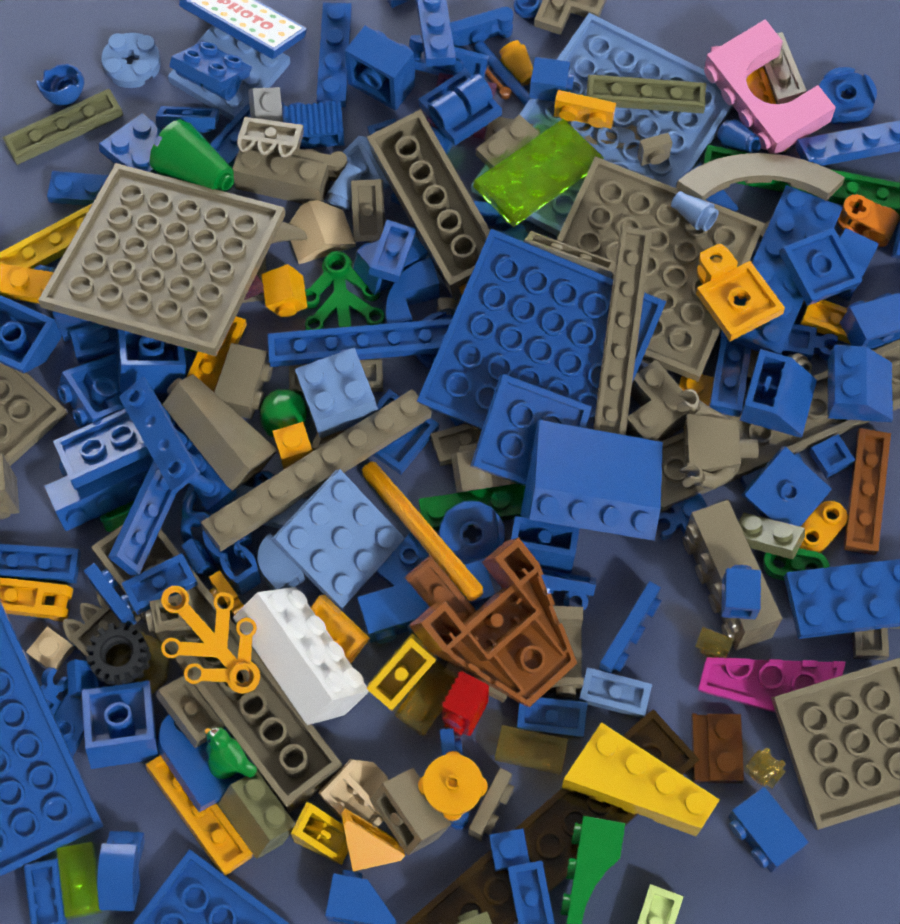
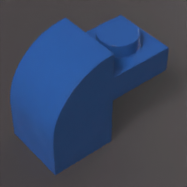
(119, 871)

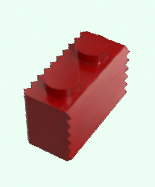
(464, 704)

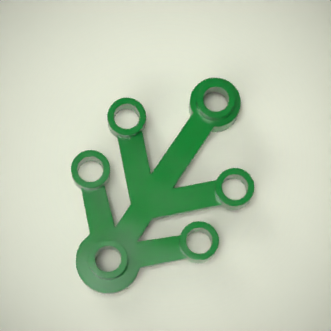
(341, 298)

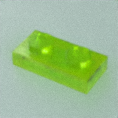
(78, 880)

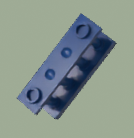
(172, 449)

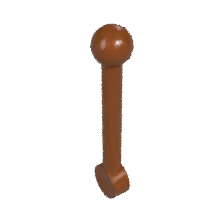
(505, 92)

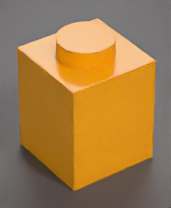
(284, 291)
(292, 444)

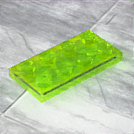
(537, 172)

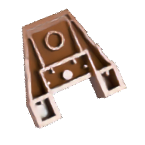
(512, 637)

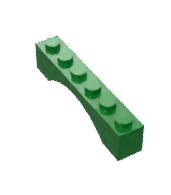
(597, 851)

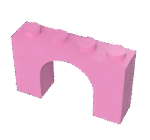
(774, 124)

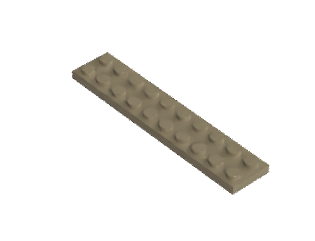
(816, 430)

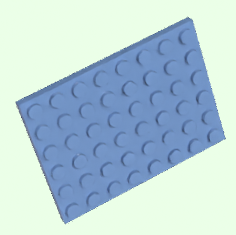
(611, 51)

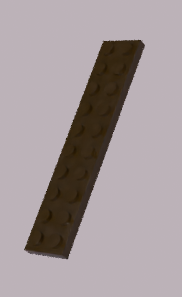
(549, 837)

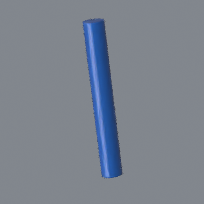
(503, 73)

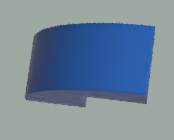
(416, 285)

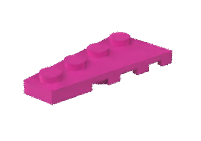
(760, 680)

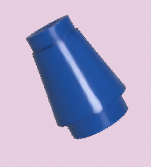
(737, 136)

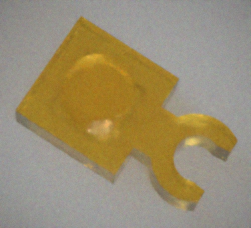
(765, 768)

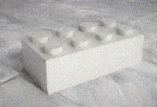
(302, 655)

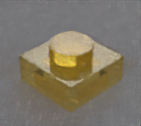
(713, 643)

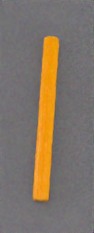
(423, 531)

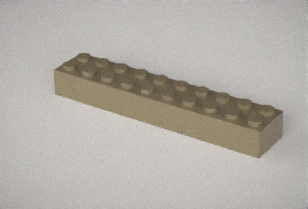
(264, 721)

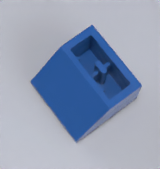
(778, 394)

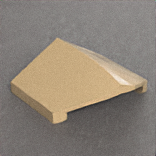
(325, 231)
(353, 788)

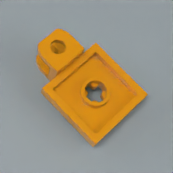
(723, 282)

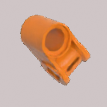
(869, 220)

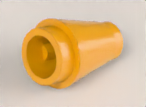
(517, 61)

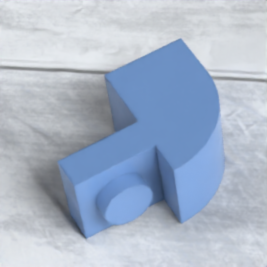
(276, 567)

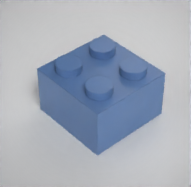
(336, 392)

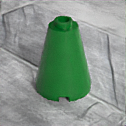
(190, 158)

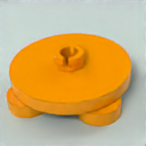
(452, 785)

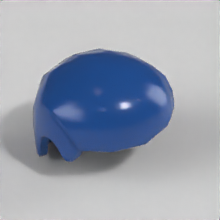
(61, 84)

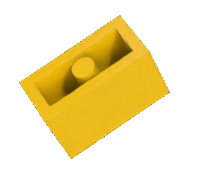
(401, 672)

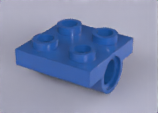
(211, 69)
(461, 106)

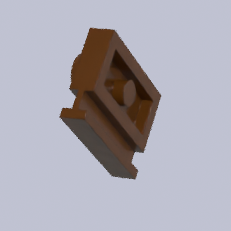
(719, 748)

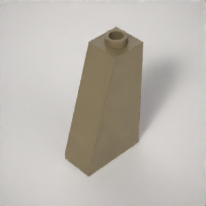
(218, 431)

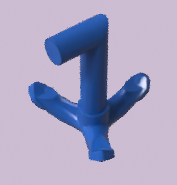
(194, 518)

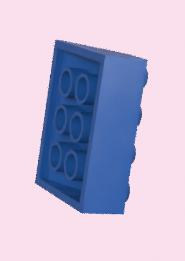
(594, 480)

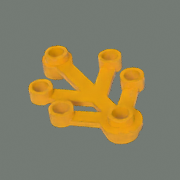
(214, 643)

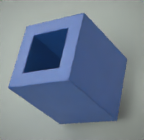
(549, 77)
(741, 592)

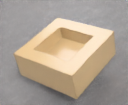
(50, 649)

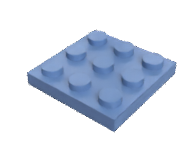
(262, 75)
(338, 538)

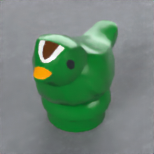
(226, 755)

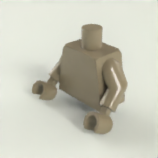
(711, 444)

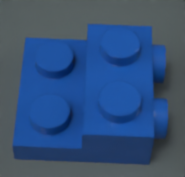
(91, 390)

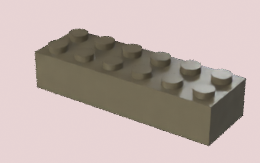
(431, 197)

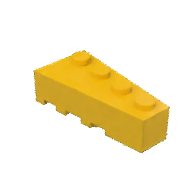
(634, 780)

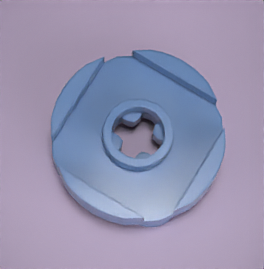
(127, 45)

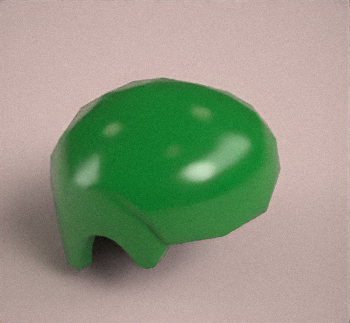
(282, 410)

